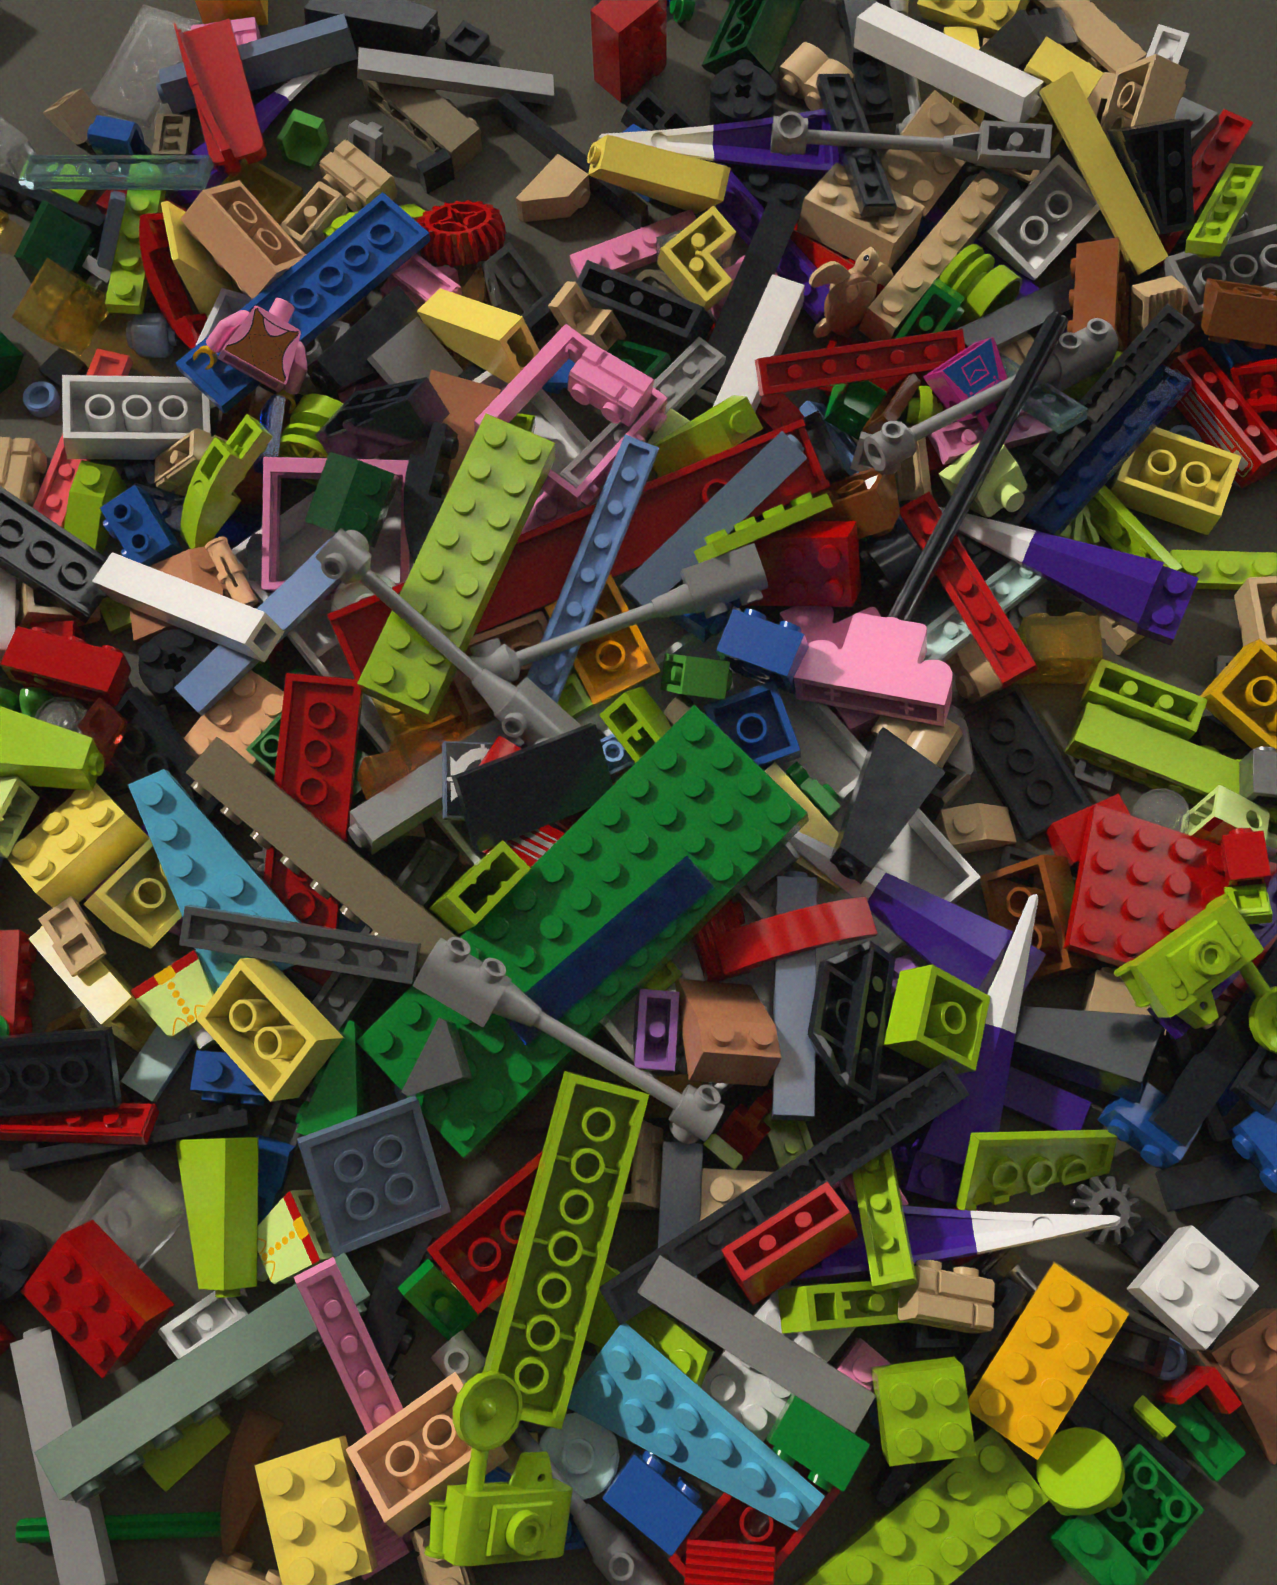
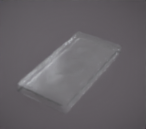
(131, 78)

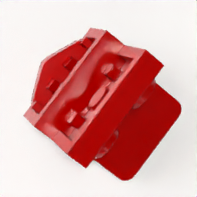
(1259, 387)

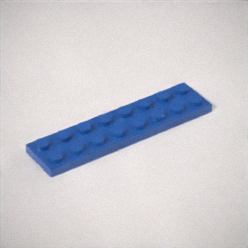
(321, 288)

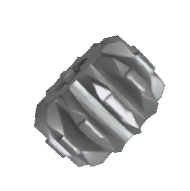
(1119, 1205)

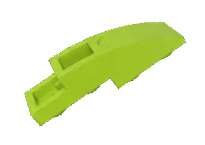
(211, 490)

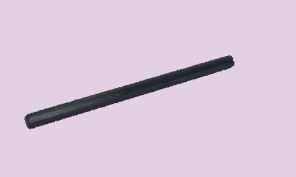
(979, 467)

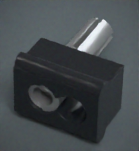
(1003, 1262)

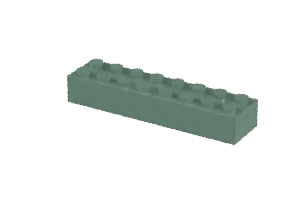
(186, 1392)

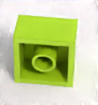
(937, 1019)
(923, 1411)

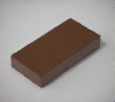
(892, 403)

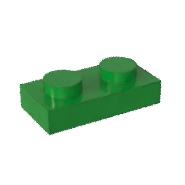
(438, 1300)
(1203, 1437)

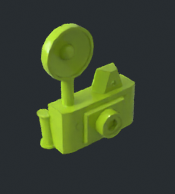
(1194, 960)
(498, 1519)

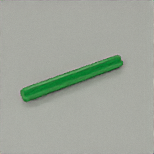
(135, 1527)

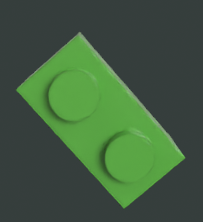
(696, 676)

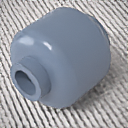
(151, 335)

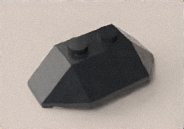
(852, 1016)

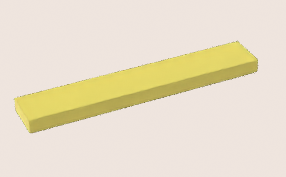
(1103, 172)

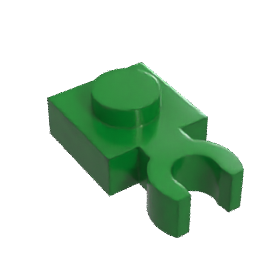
(821, 796)

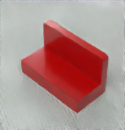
(1205, 1384)

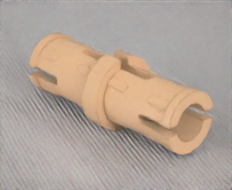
(222, 554)

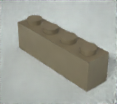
(428, 119)

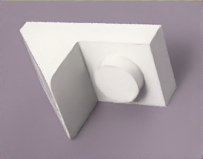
(201, 1323)

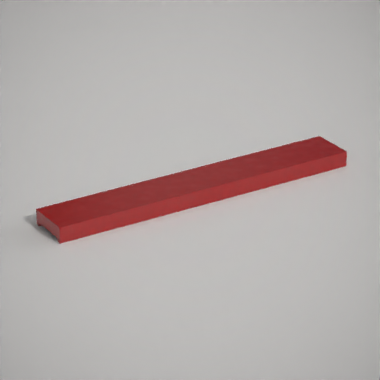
(545, 554)

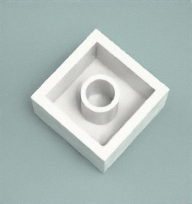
(1192, 1287)

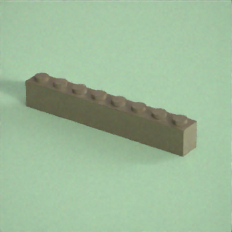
(313, 849)

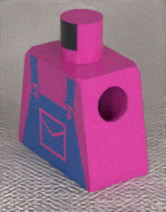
(967, 375)

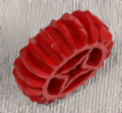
(462, 233)

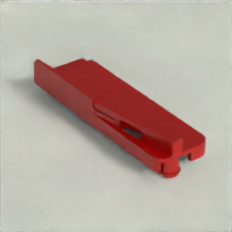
(222, 93)

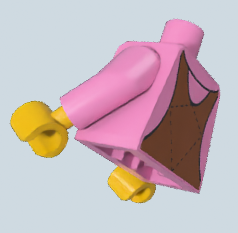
(261, 347)

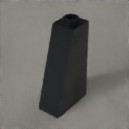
(382, 24)
(346, 359)
(885, 798)
(1090, 1047)
(1235, 1229)

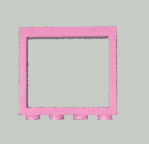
(564, 346)
(309, 468)

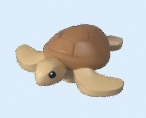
(849, 291)

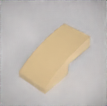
(72, 936)

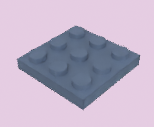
(374, 1175)

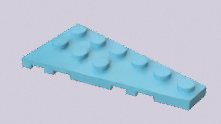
(202, 864)
(666, 1413)

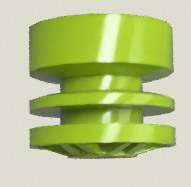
(981, 285)
(307, 419)

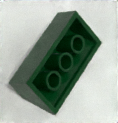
(752, 32)

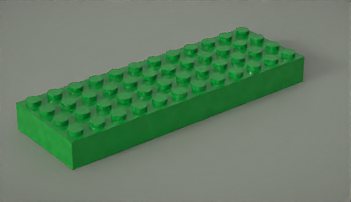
(679, 800)

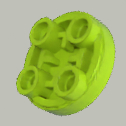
(1081, 1472)

